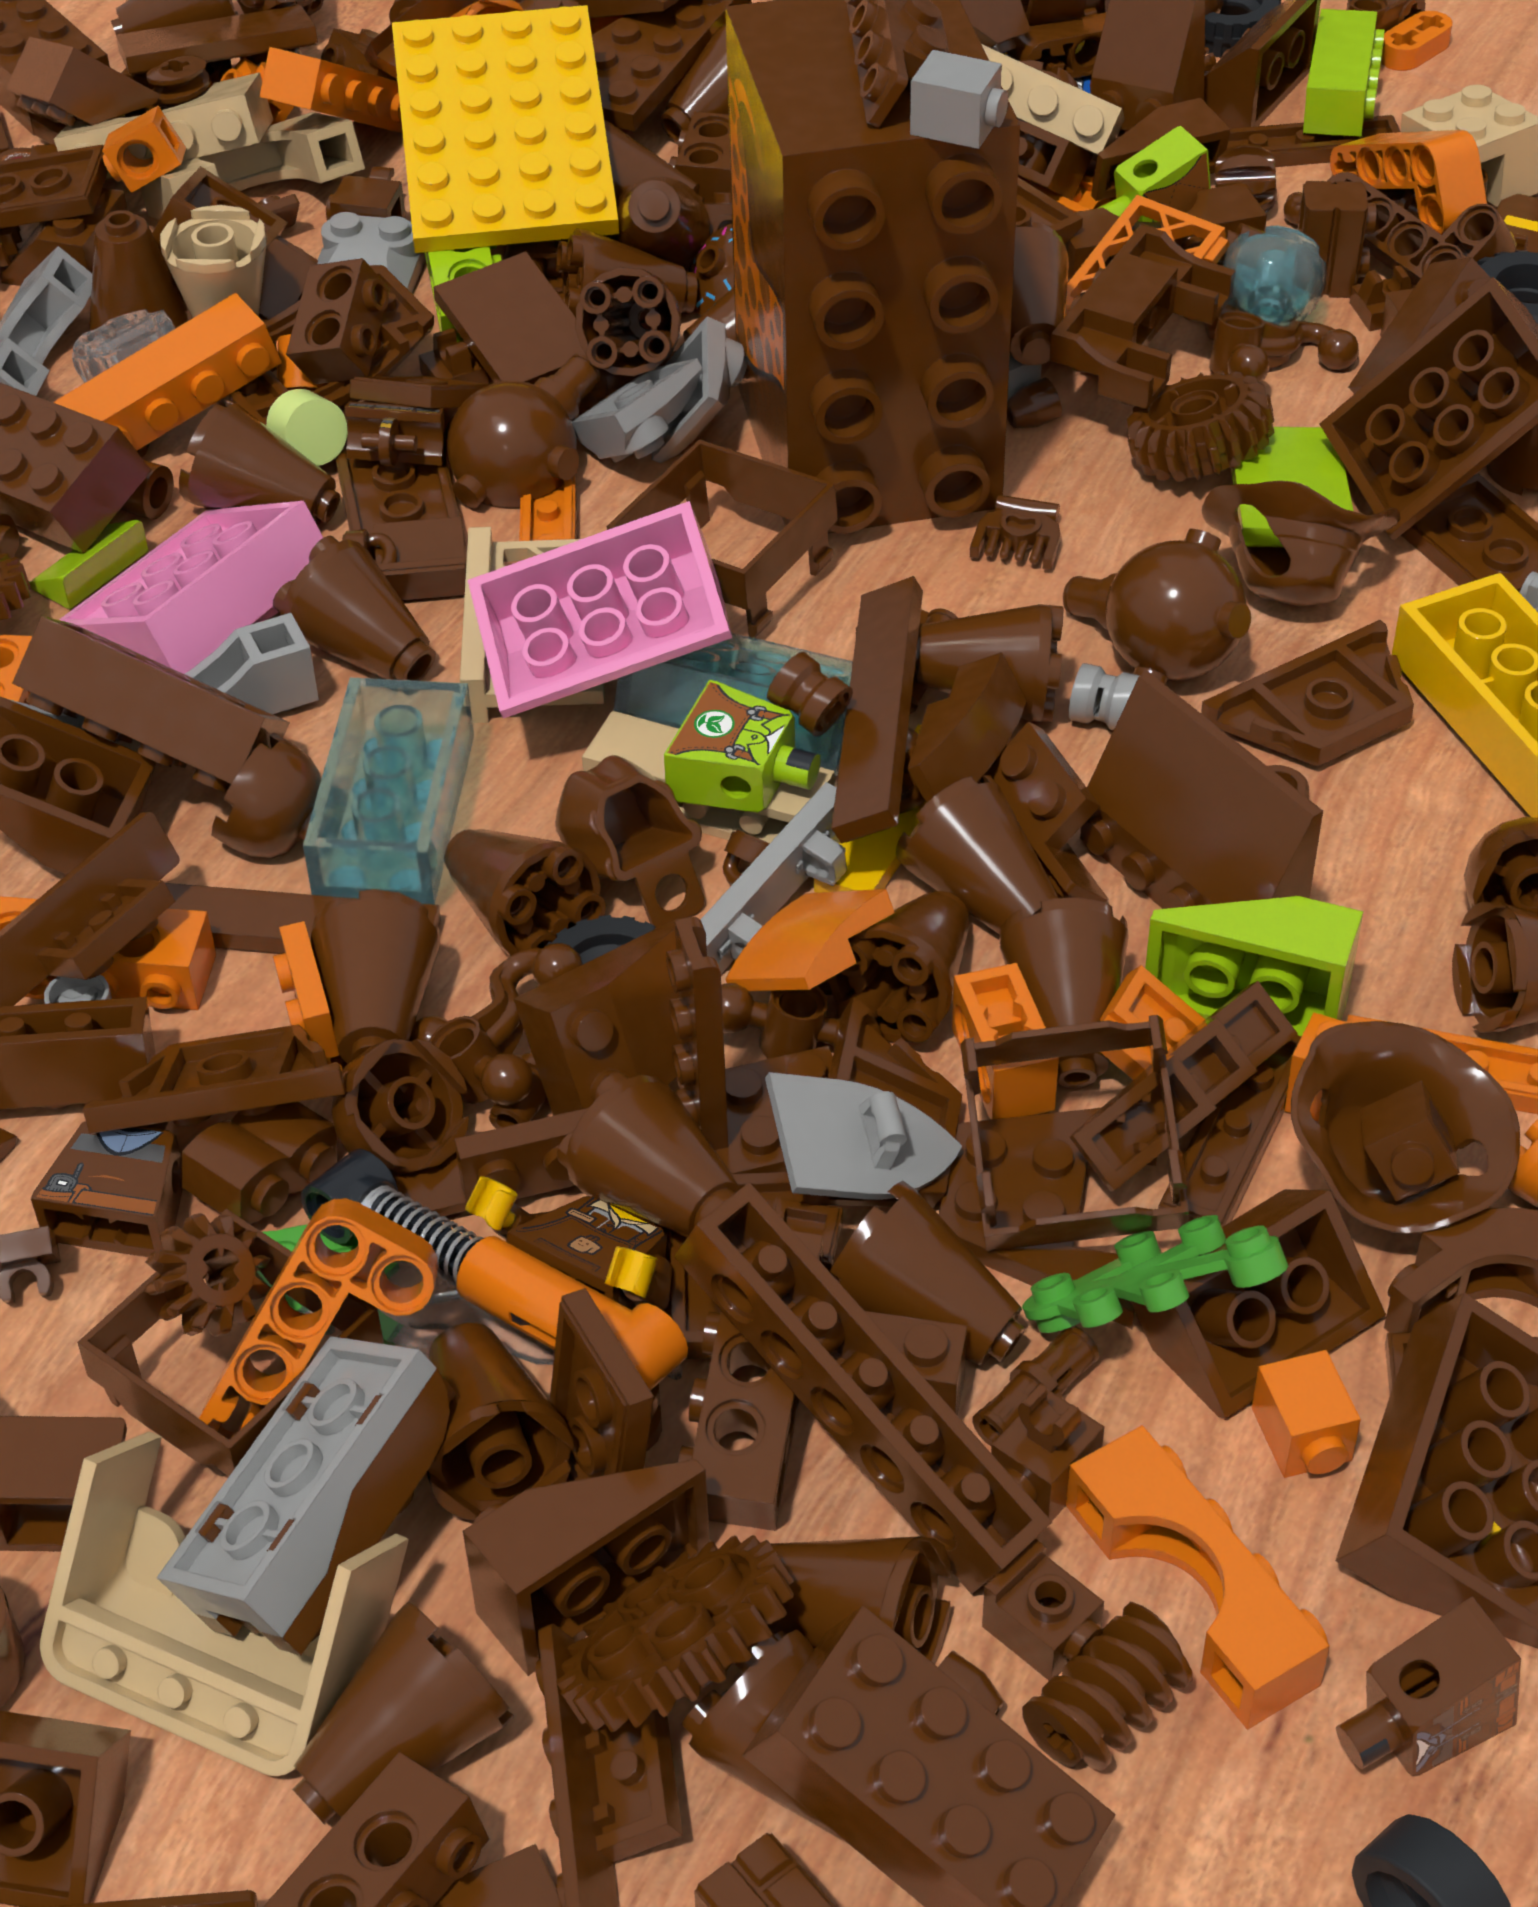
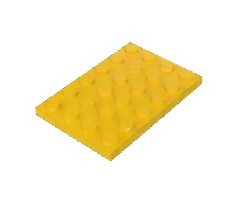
(503, 129)

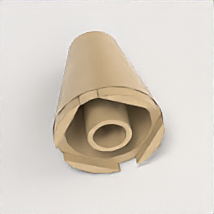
(216, 256)

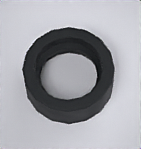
(1423, 1866)

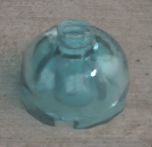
(1276, 274)

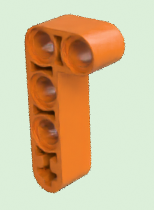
(1436, 164)
(330, 1277)

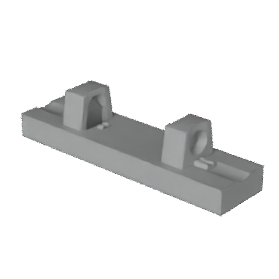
(799, 851)

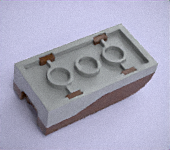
(313, 1491)

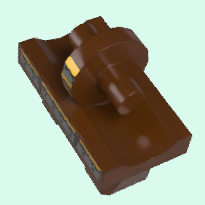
(395, 433)

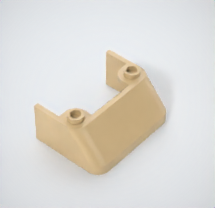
(146, 1653)

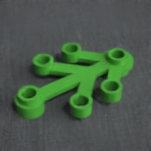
(1154, 1277)

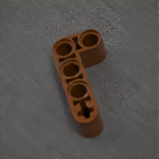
(1057, 43)
(1414, 245)

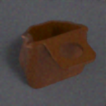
(631, 831)

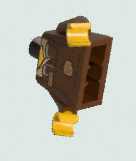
(584, 1240)

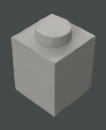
(957, 99)

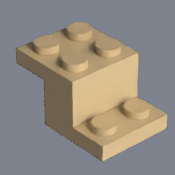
(1501, 130)

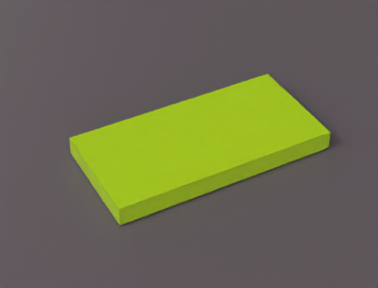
(1295, 456)

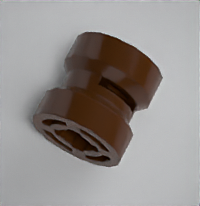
(809, 694)

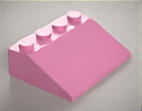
(203, 583)
(599, 609)

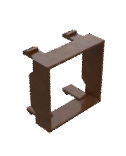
(760, 484)
(1067, 1042)
(113, 1364)

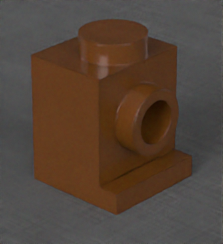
(1041, 1611)

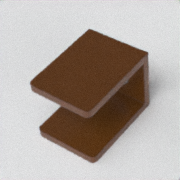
(41, 1474)

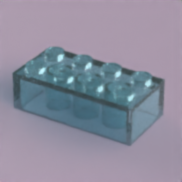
(390, 789)

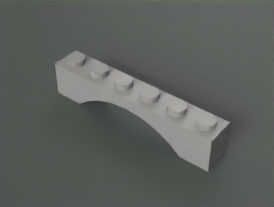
(258, 663)

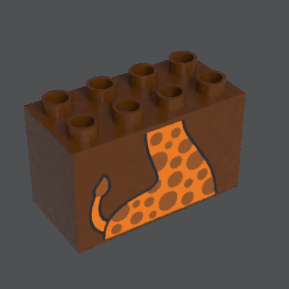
(867, 273)

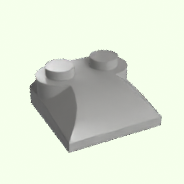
(375, 240)
(722, 368)
(638, 412)

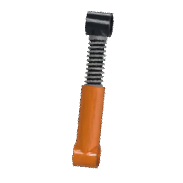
(495, 1272)

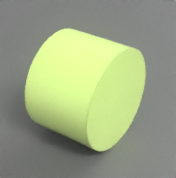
(309, 424)

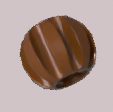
(1251, 166)

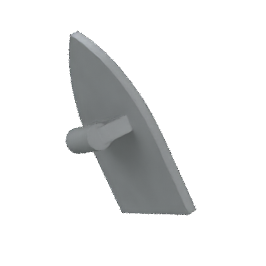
(854, 1138)

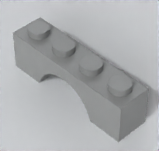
(39, 316)

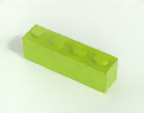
(1343, 73)

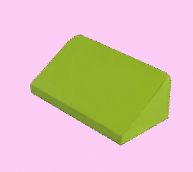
(83, 573)

